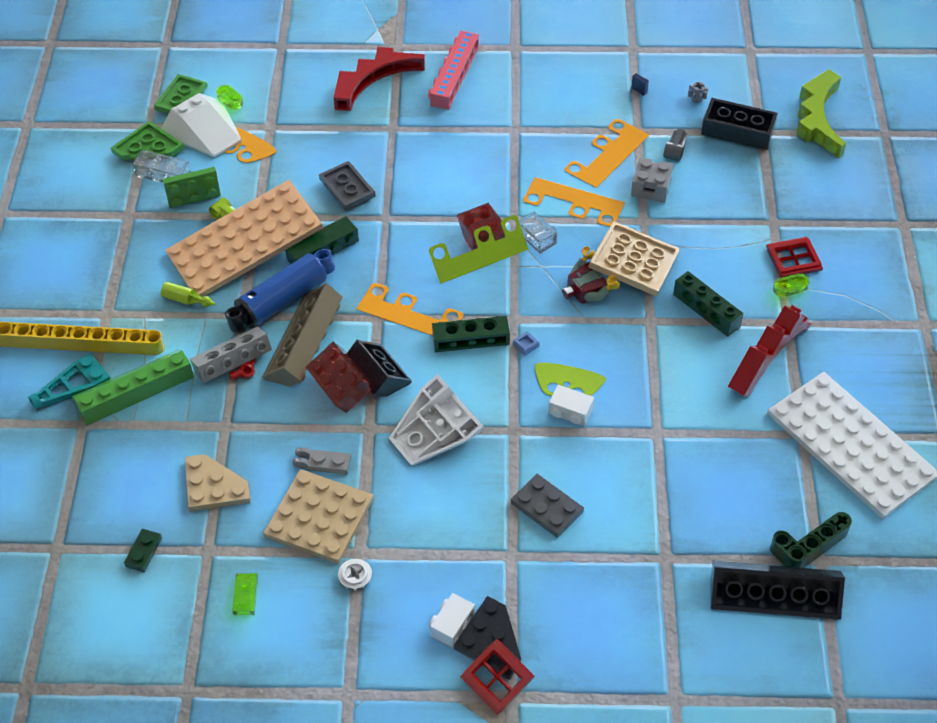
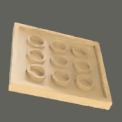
(634, 258)
(319, 516)

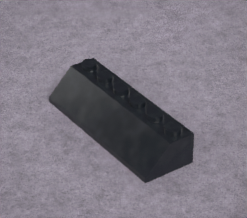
(776, 589)

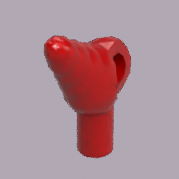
(245, 371)

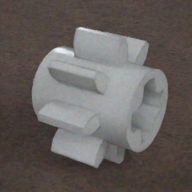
(698, 92)

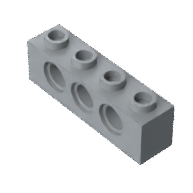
(230, 354)

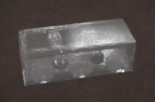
(158, 166)

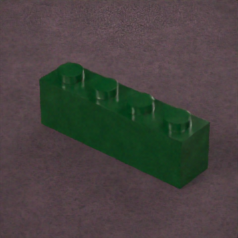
(332, 237)

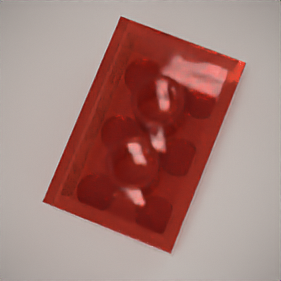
(339, 377)

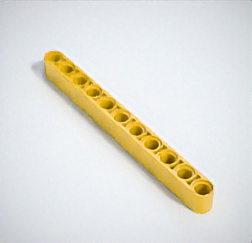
(81, 338)

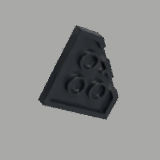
(486, 626)

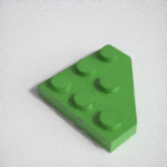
(147, 138)

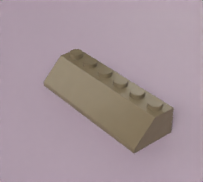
(303, 336)

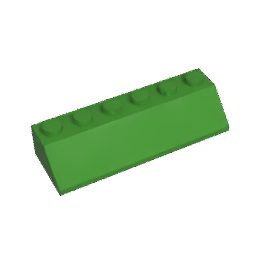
(133, 386)

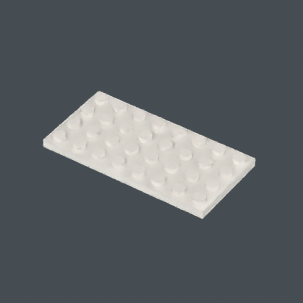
(853, 445)

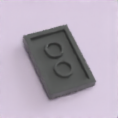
(347, 185)
(547, 505)

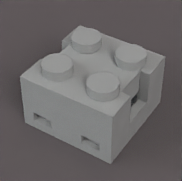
(652, 180)

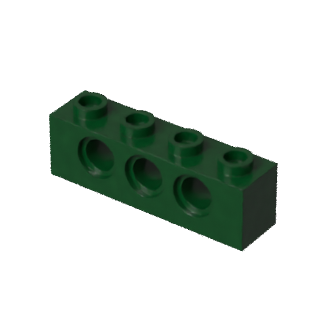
(708, 303)
(470, 334)

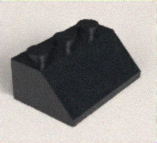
(378, 367)

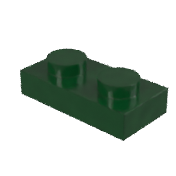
(143, 550)

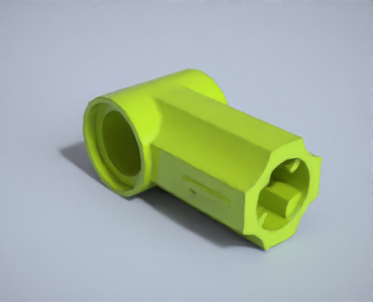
(221, 208)

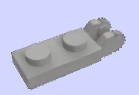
(322, 461)

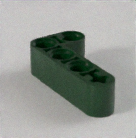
(815, 539)

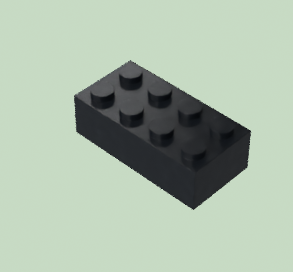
(739, 123)

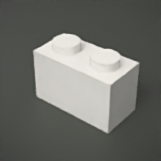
(571, 405)
(451, 620)

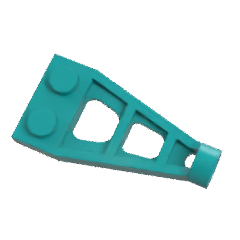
(89, 369)

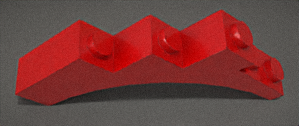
(368, 71)
(759, 357)

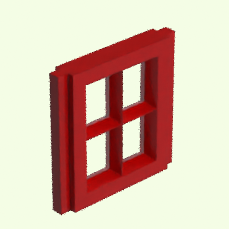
(815, 266)
(483, 690)

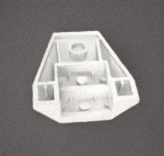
(202, 125)
(434, 423)

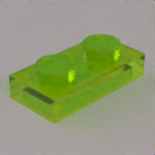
(245, 594)

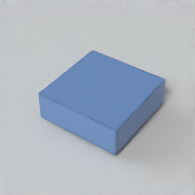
(526, 343)

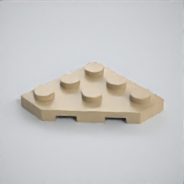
(213, 484)

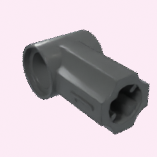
(675, 147)

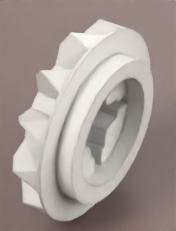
(357, 566)

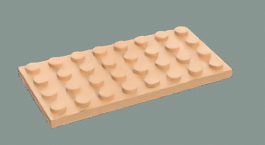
(244, 239)

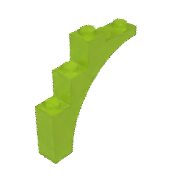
(811, 111)

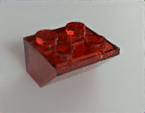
(477, 218)

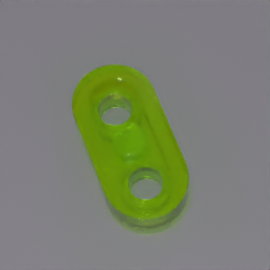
(229, 97)
(789, 285)

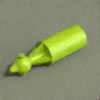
(184, 295)

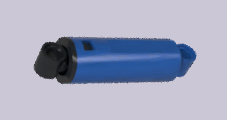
(280, 290)

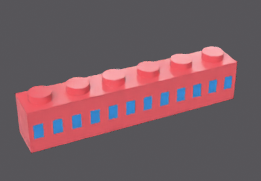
(453, 70)

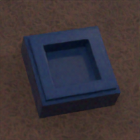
(639, 84)

